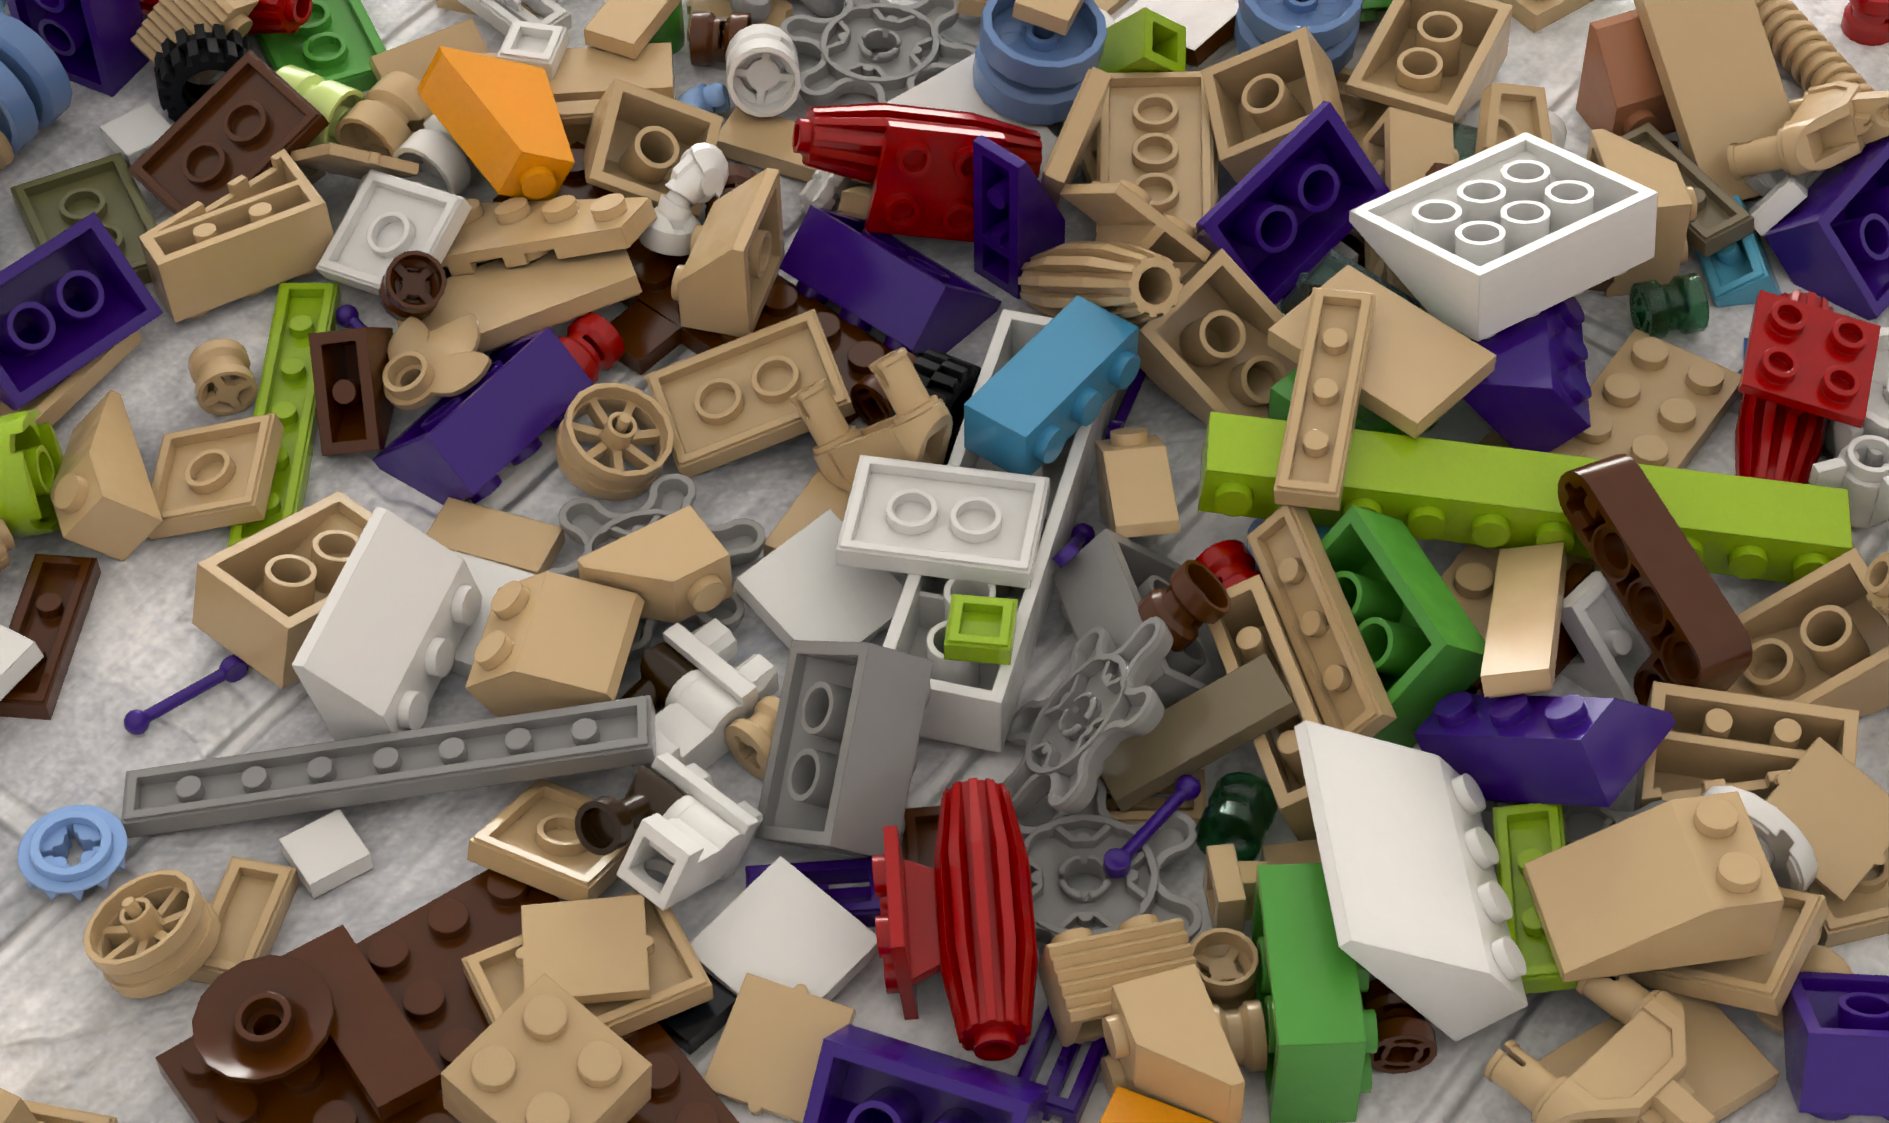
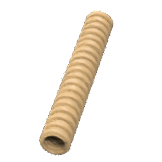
(1803, 48)

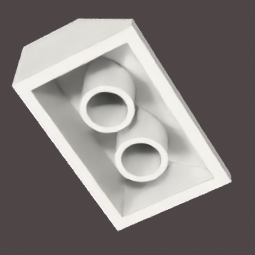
(387, 630)

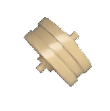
(615, 438)
(147, 938)

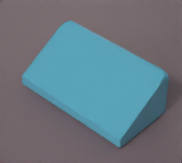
(1739, 271)

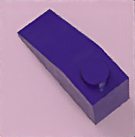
(1010, 215)

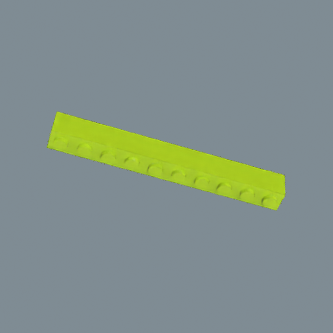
(1512, 499)

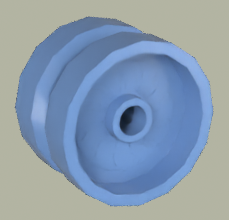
(1330, 22)
(1031, 70)
(31, 83)

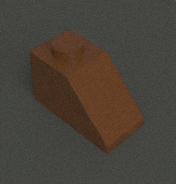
(350, 389)

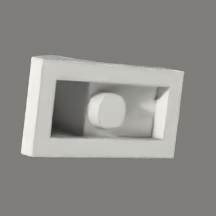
(1605, 638)

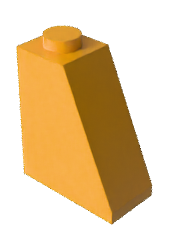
(501, 120)

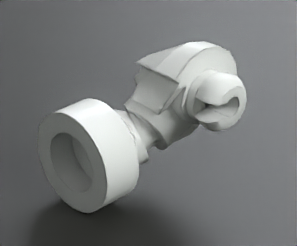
(693, 180)

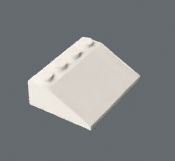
(1509, 233)
(1413, 877)

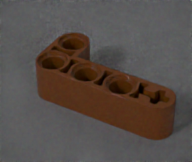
(1655, 577)

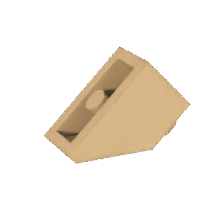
(1135, 484)
(669, 564)

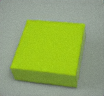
(980, 629)

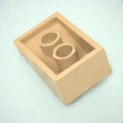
(1434, 56)
(1215, 343)
(273, 584)
(1820, 641)
(1658, 891)

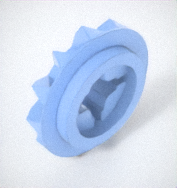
(47, 845)

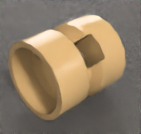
(385, 116)

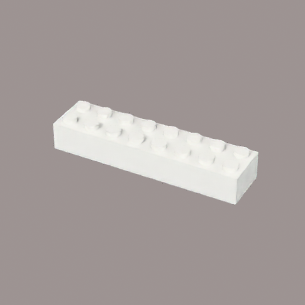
(976, 700)

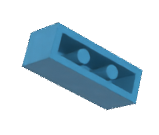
(1051, 388)

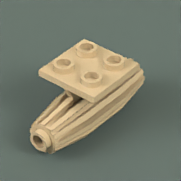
(1126, 265)

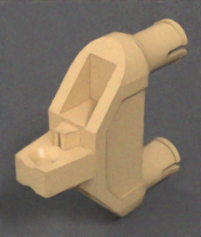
(1825, 129)
(915, 433)
(1627, 1080)

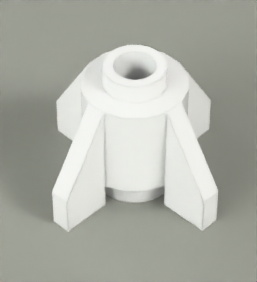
(1862, 469)

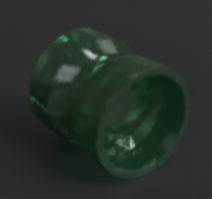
(1670, 306)
(1237, 813)

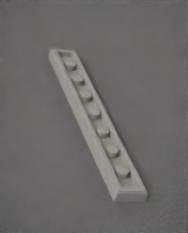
(389, 766)

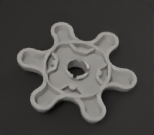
(852, 37)
(596, 526)
(1101, 689)
(1078, 844)

